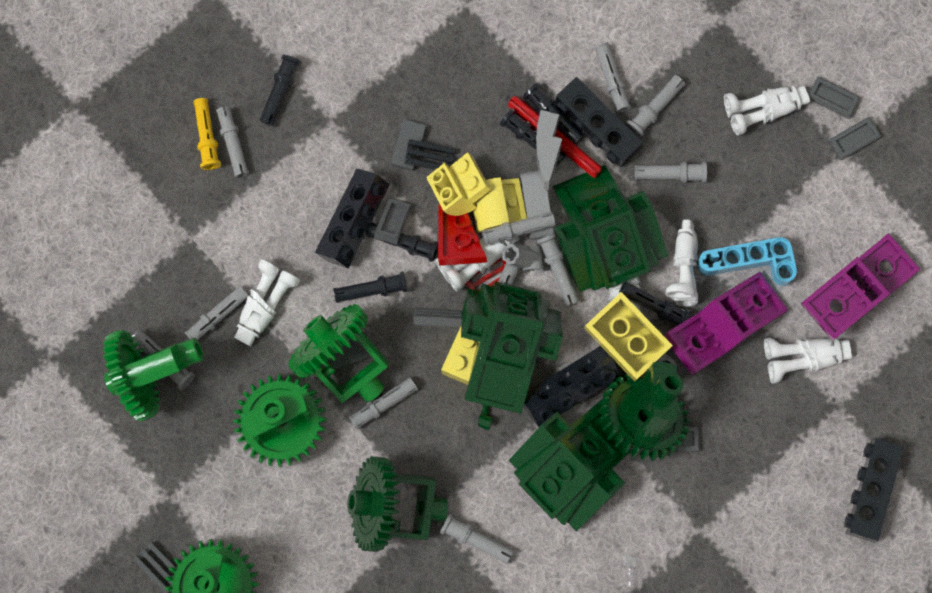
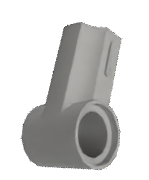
(524, 257)

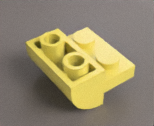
(458, 185)
(500, 204)

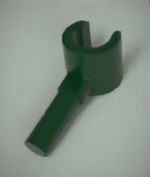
(484, 420)

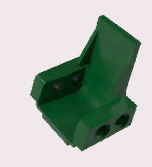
(606, 233)
(511, 331)
(570, 467)

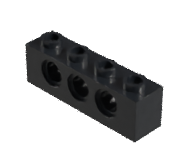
(578, 92)
(352, 218)
(571, 385)
(890, 456)

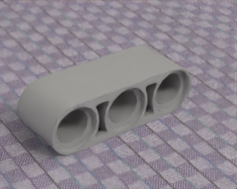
(535, 200)

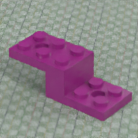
(860, 286)
(725, 323)

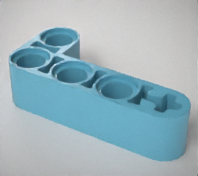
(745, 261)

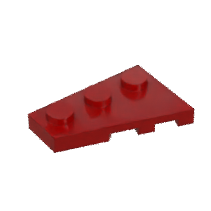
(458, 240)

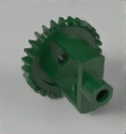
(646, 412)
(373, 505)

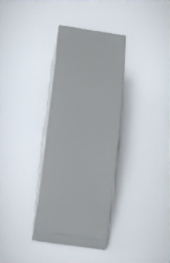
(547, 146)

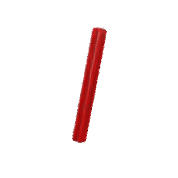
(568, 146)

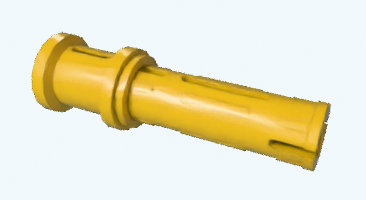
(207, 144)

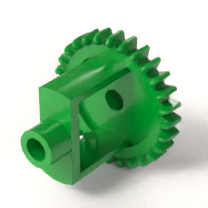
(328, 338)
(133, 375)
(272, 406)
(209, 565)

